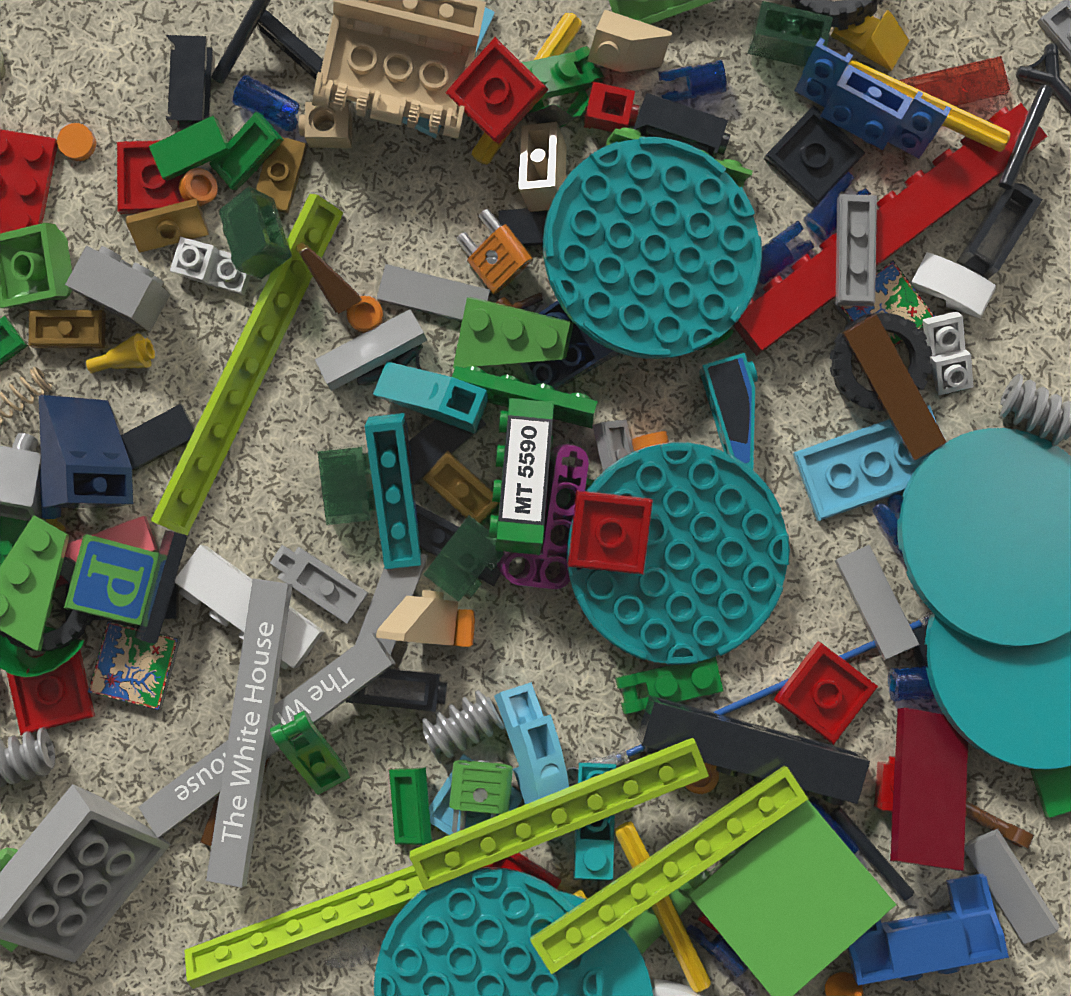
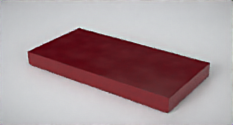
(929, 791)

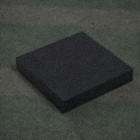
(814, 155)

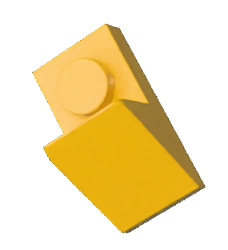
(876, 39)

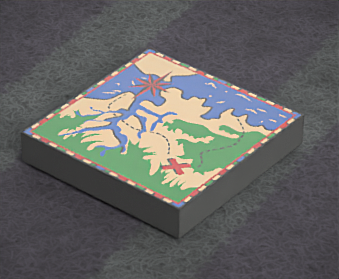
(894, 296)
(133, 668)

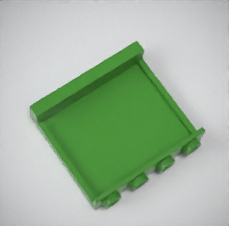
(790, 900)

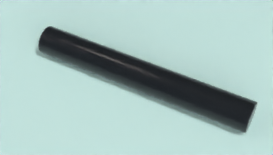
(239, 40)
(1025, 137)
(873, 855)

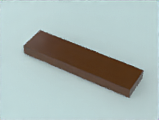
(894, 387)

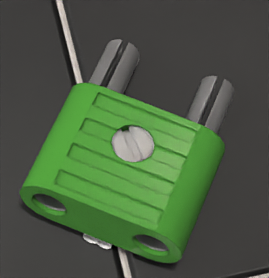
(479, 788)

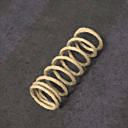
(36, 375)

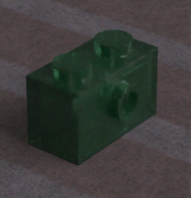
(787, 33)
(254, 233)
(346, 484)
(464, 559)

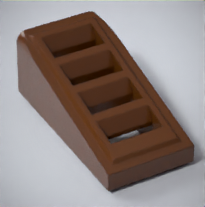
(333, 286)

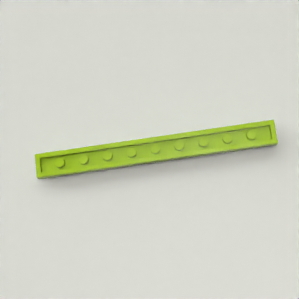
(245, 370)

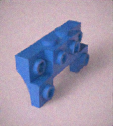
(868, 105)
(934, 940)

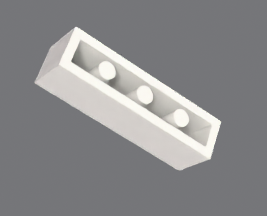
(227, 592)

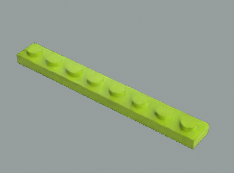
(558, 813)
(668, 869)
(300, 927)

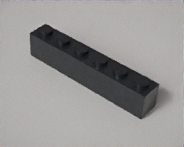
(755, 749)

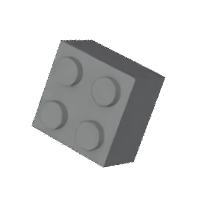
(117, 287)

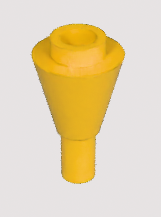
(132, 353)

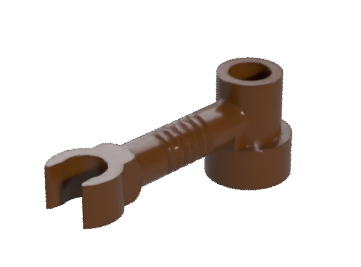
(1009, 831)

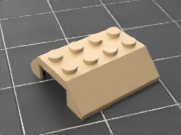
(399, 59)

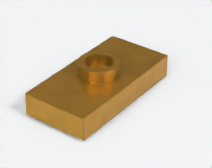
(281, 173)
(167, 225)
(67, 328)
(461, 488)

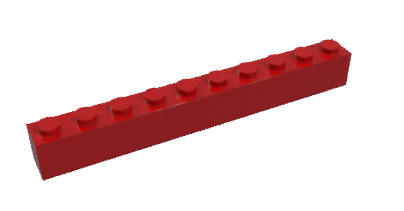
(898, 222)

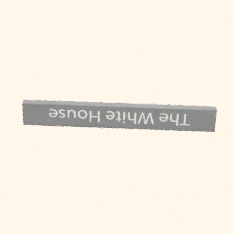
(317, 696)
(249, 733)

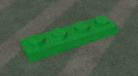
(569, 408)

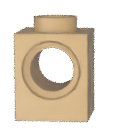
(337, 137)

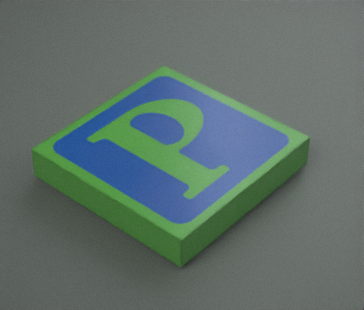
(111, 580)

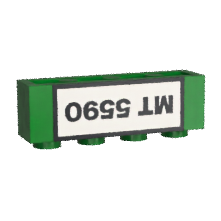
(524, 476)

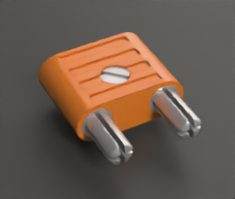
(499, 257)

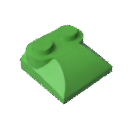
(34, 265)

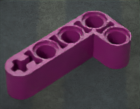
(535, 565)

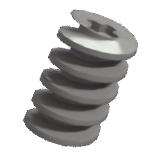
(1038, 408)
(461, 725)
(26, 759)

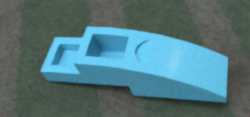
(533, 742)

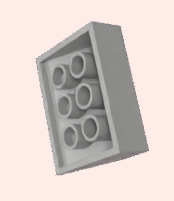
(74, 874)

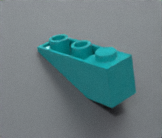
(433, 395)
(594, 841)

